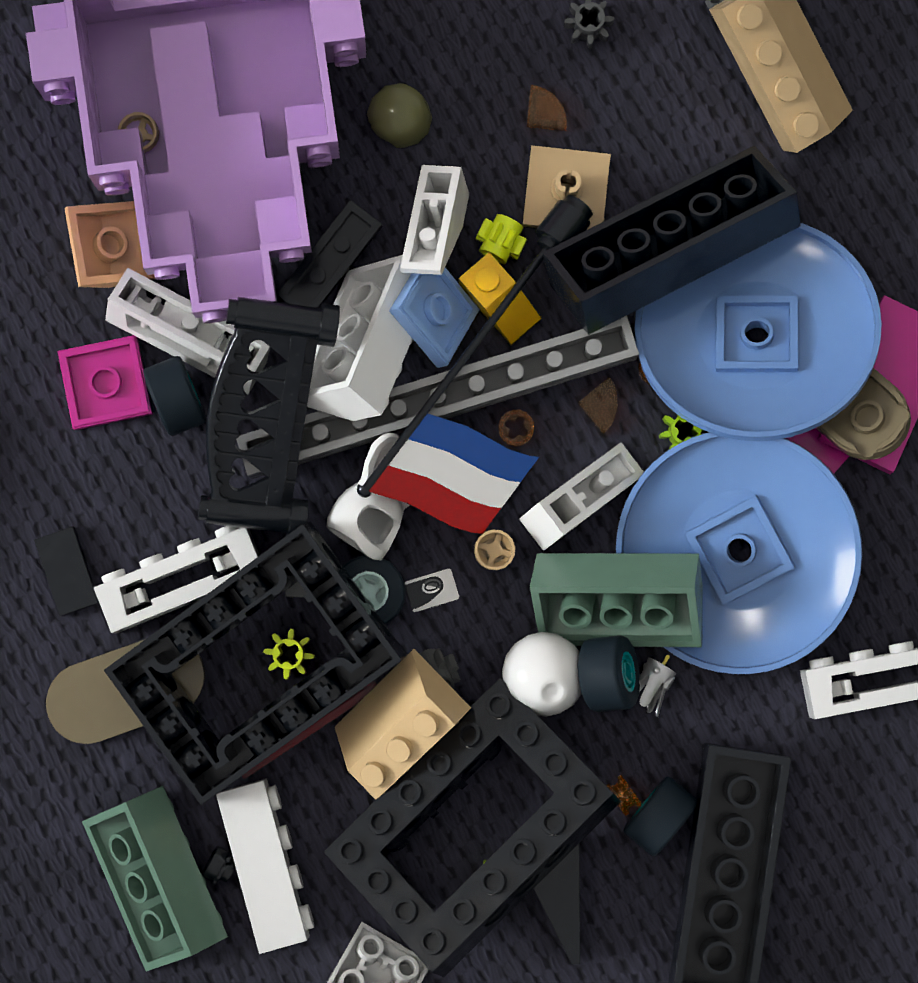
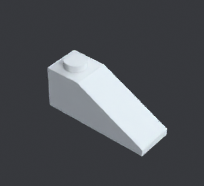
(435, 219)
(581, 496)

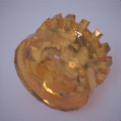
(512, 416)
(627, 799)

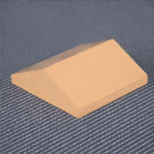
(104, 243)

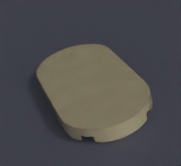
(872, 422)
(90, 708)

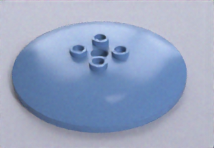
(808, 369)
(799, 535)

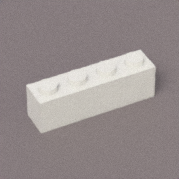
(263, 865)

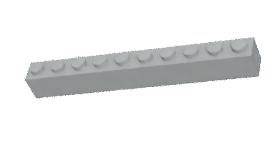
(472, 388)

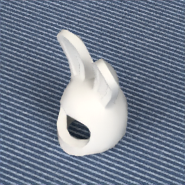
(372, 521)

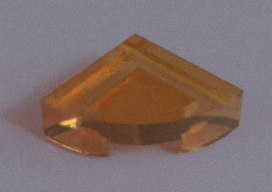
(545, 110)
(601, 405)

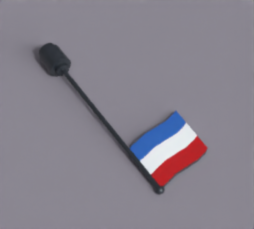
(448, 465)

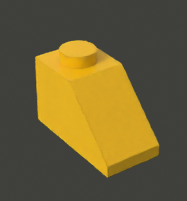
(487, 286)

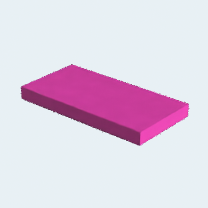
(898, 364)

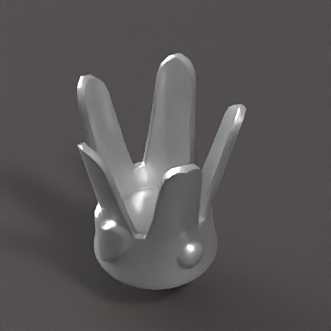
(658, 680)

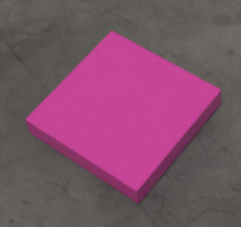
(105, 382)

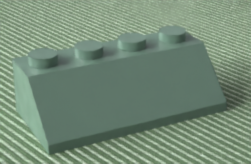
(633, 595)
(155, 879)

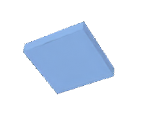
(435, 314)

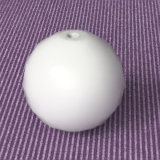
(543, 673)

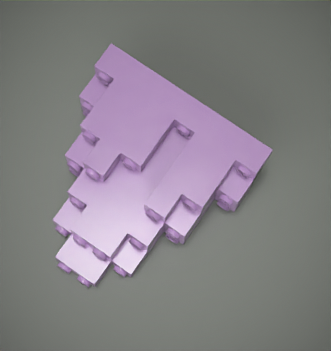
(236, 113)

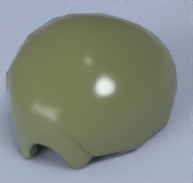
(399, 115)

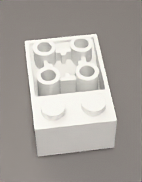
(377, 959)

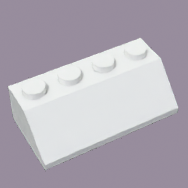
(369, 348)

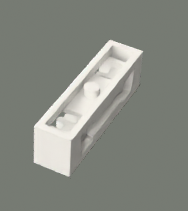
(174, 326)
(117, 603)
(820, 689)

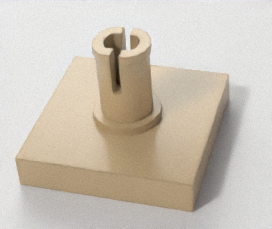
(565, 172)

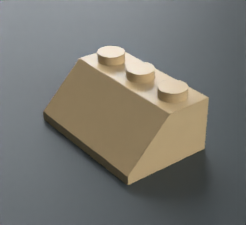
(398, 723)

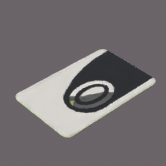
(427, 592)

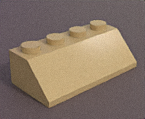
(783, 69)

